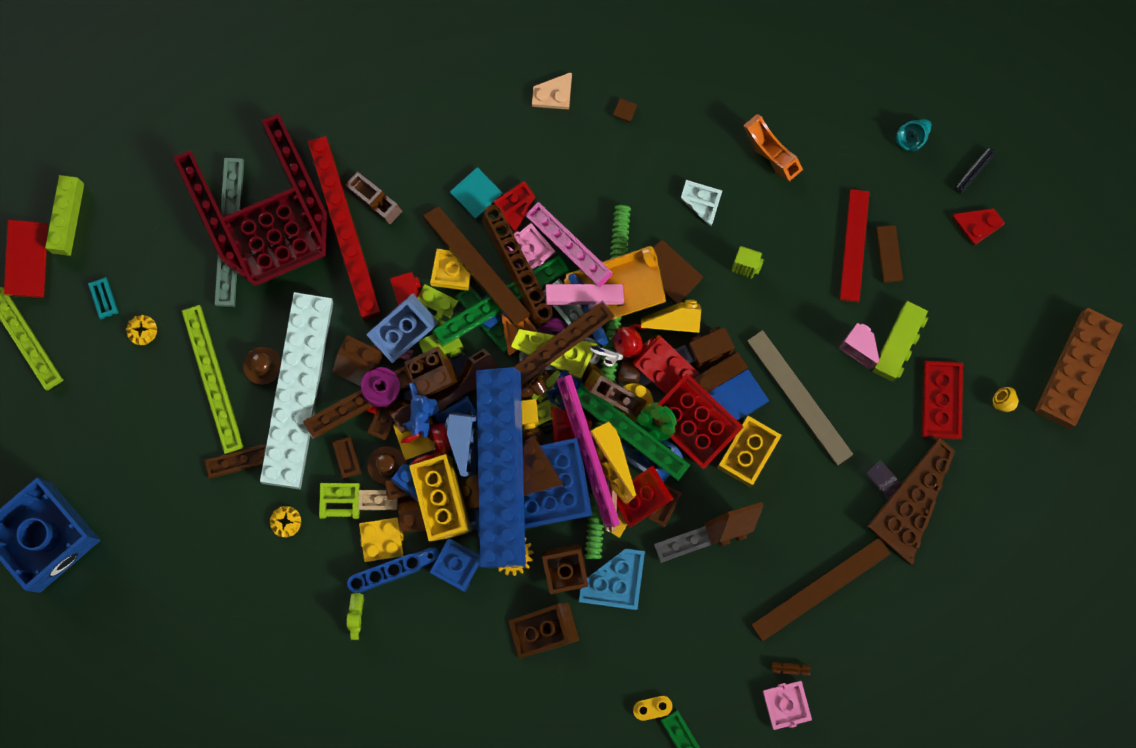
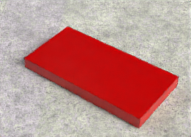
(25, 259)
(942, 400)

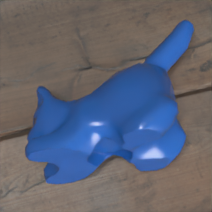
(421, 410)

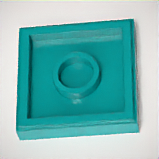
(476, 193)

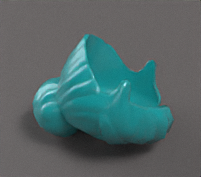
(919, 129)

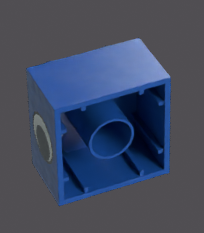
(41, 535)

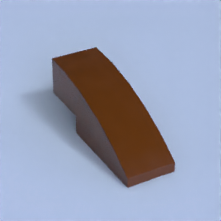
(373, 198)

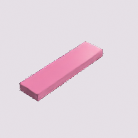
(583, 294)

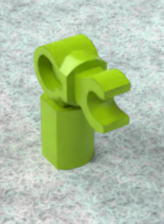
(354, 615)

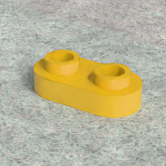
(652, 707)

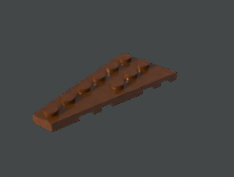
(537, 475)
(910, 507)

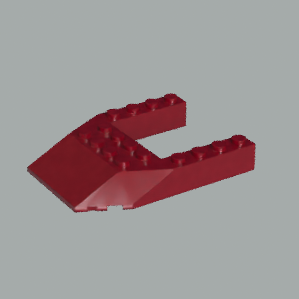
(269, 234)

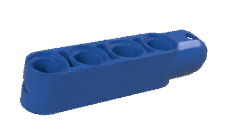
(365, 576)

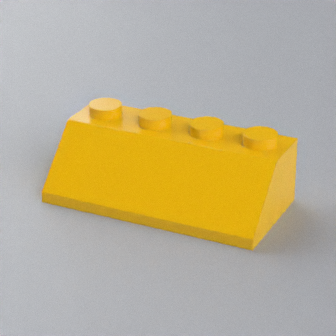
(440, 498)

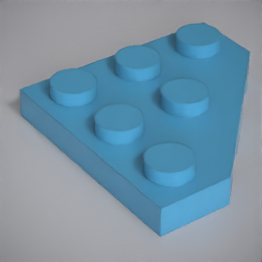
(616, 582)

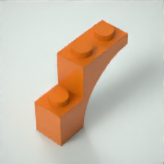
(767, 145)

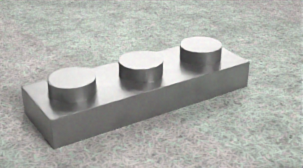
(682, 544)

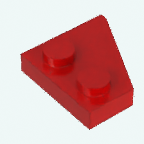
(515, 204)
(978, 224)

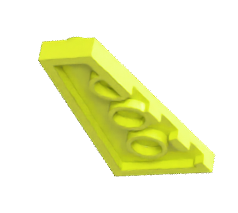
(574, 360)

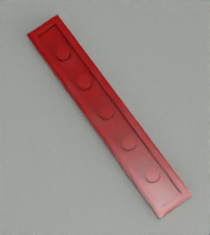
(854, 245)

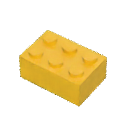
(749, 451)

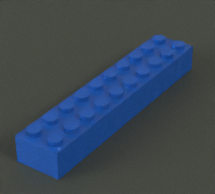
(500, 468)

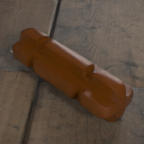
(789, 668)

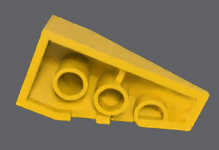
(613, 461)

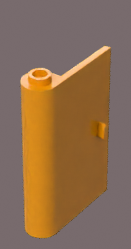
(640, 280)

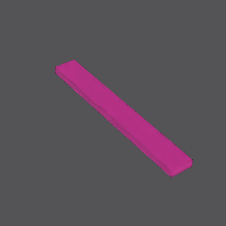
(588, 451)

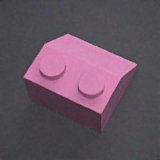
(861, 346)

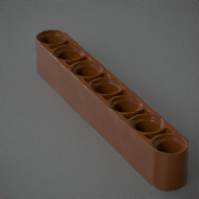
(517, 256)

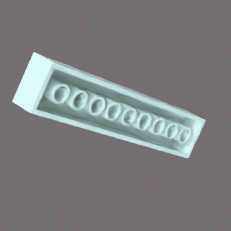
(296, 391)

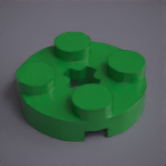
(664, 415)

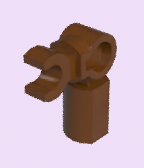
(536, 386)

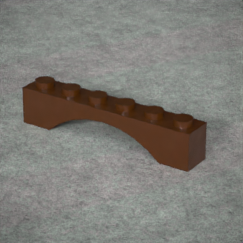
(482, 360)

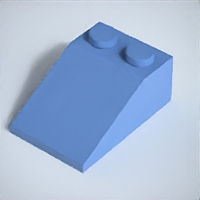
(402, 328)
(463, 439)

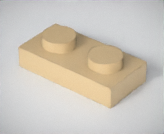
(376, 500)

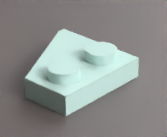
(701, 200)

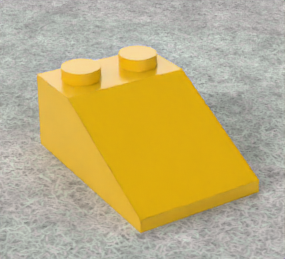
(676, 317)

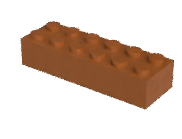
(1078, 368)

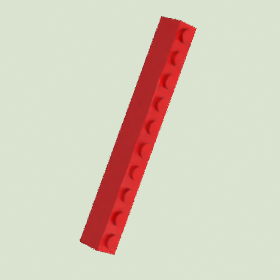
(345, 229)

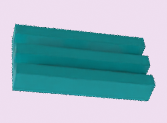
(110, 295)

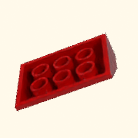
(702, 422)

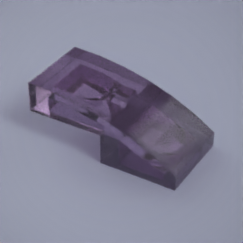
(883, 479)

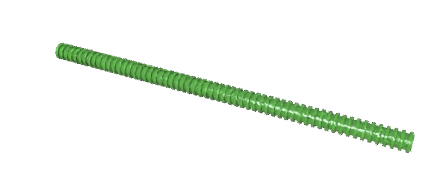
(619, 248)

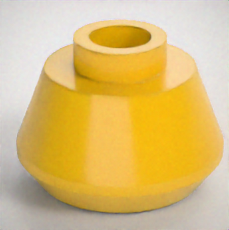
(1005, 399)

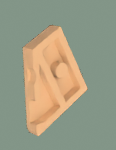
(553, 93)

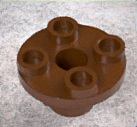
(262, 366)
(385, 463)

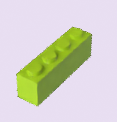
(64, 215)
(900, 341)

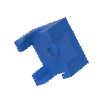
(456, 565)

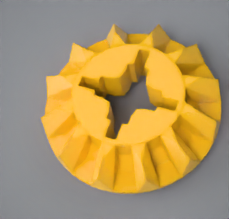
(146, 336)
(290, 529)

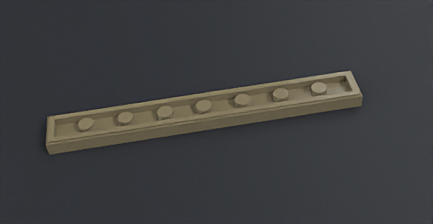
(799, 398)

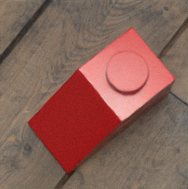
(404, 286)

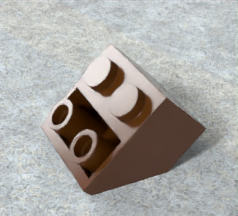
(432, 372)

